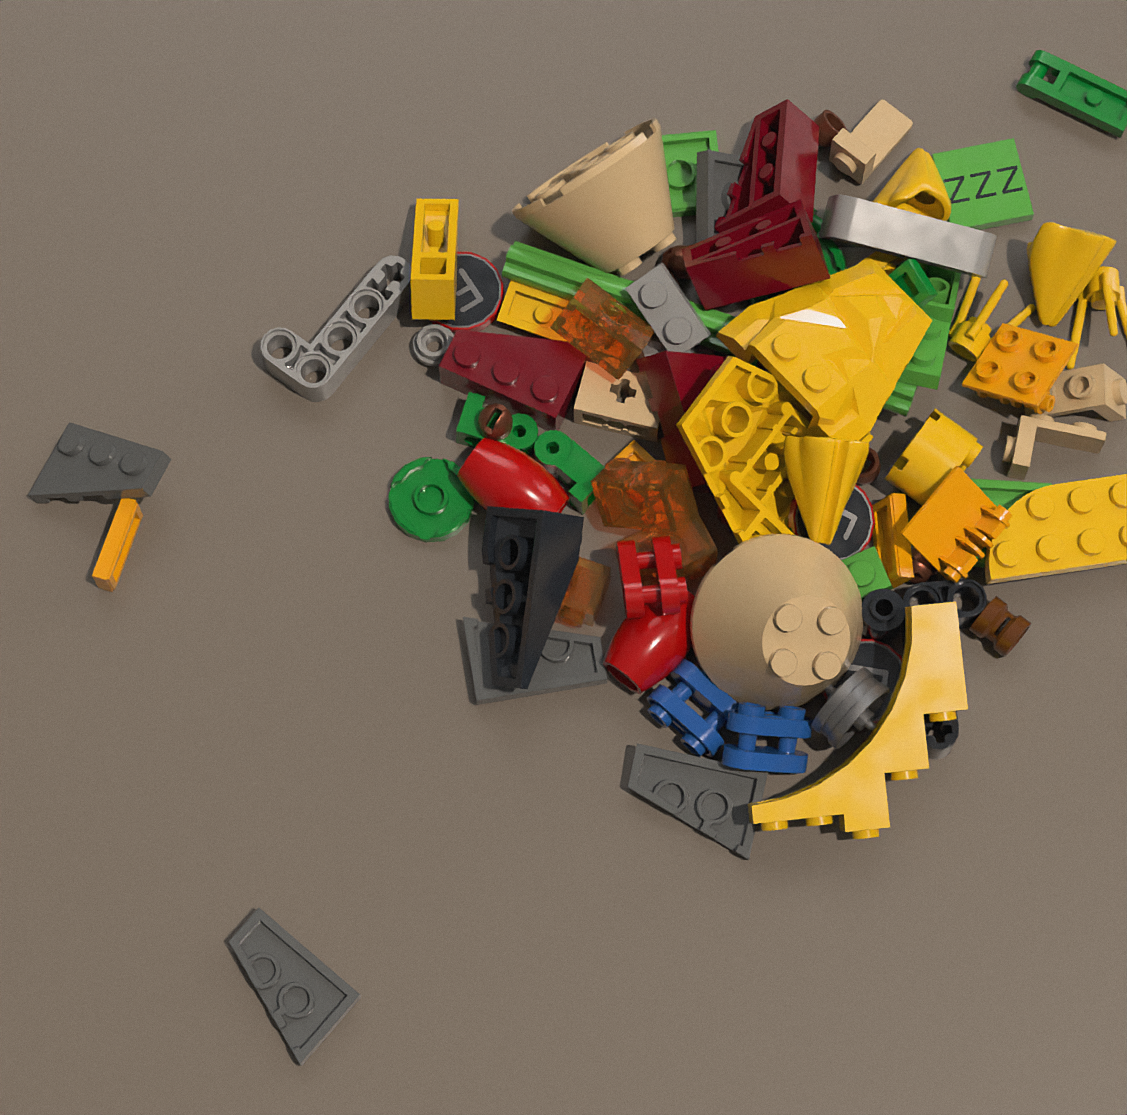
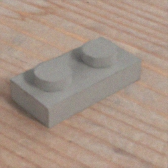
(668, 310)

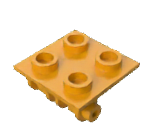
(1020, 368)
(956, 526)

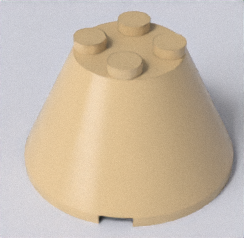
(608, 203)
(777, 621)

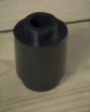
(882, 627)

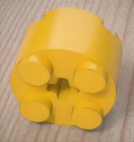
(932, 456)

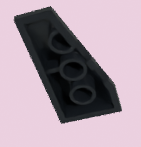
(530, 571)

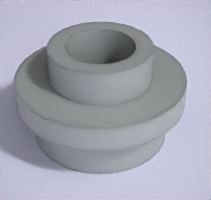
(427, 335)

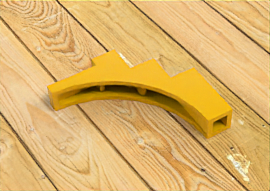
(929, 684)

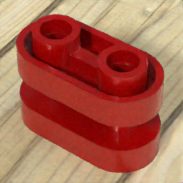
(665, 560)

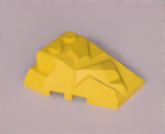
(834, 345)
(738, 444)

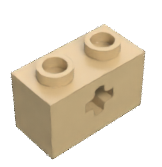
(598, 404)

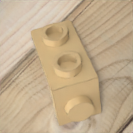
(870, 142)
(1089, 389)
(1043, 429)

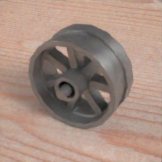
(850, 707)

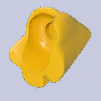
(917, 188)
(1062, 266)
(822, 479)

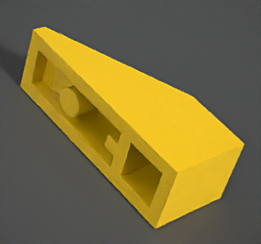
(434, 259)

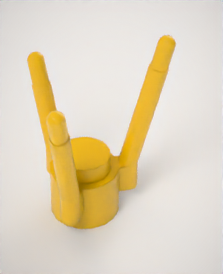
(1104, 294)
(972, 336)

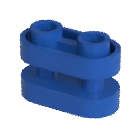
(670, 708)
(753, 720)

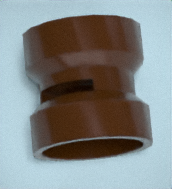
(993, 619)

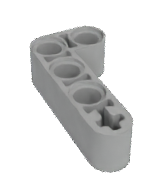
(907, 235)
(343, 325)

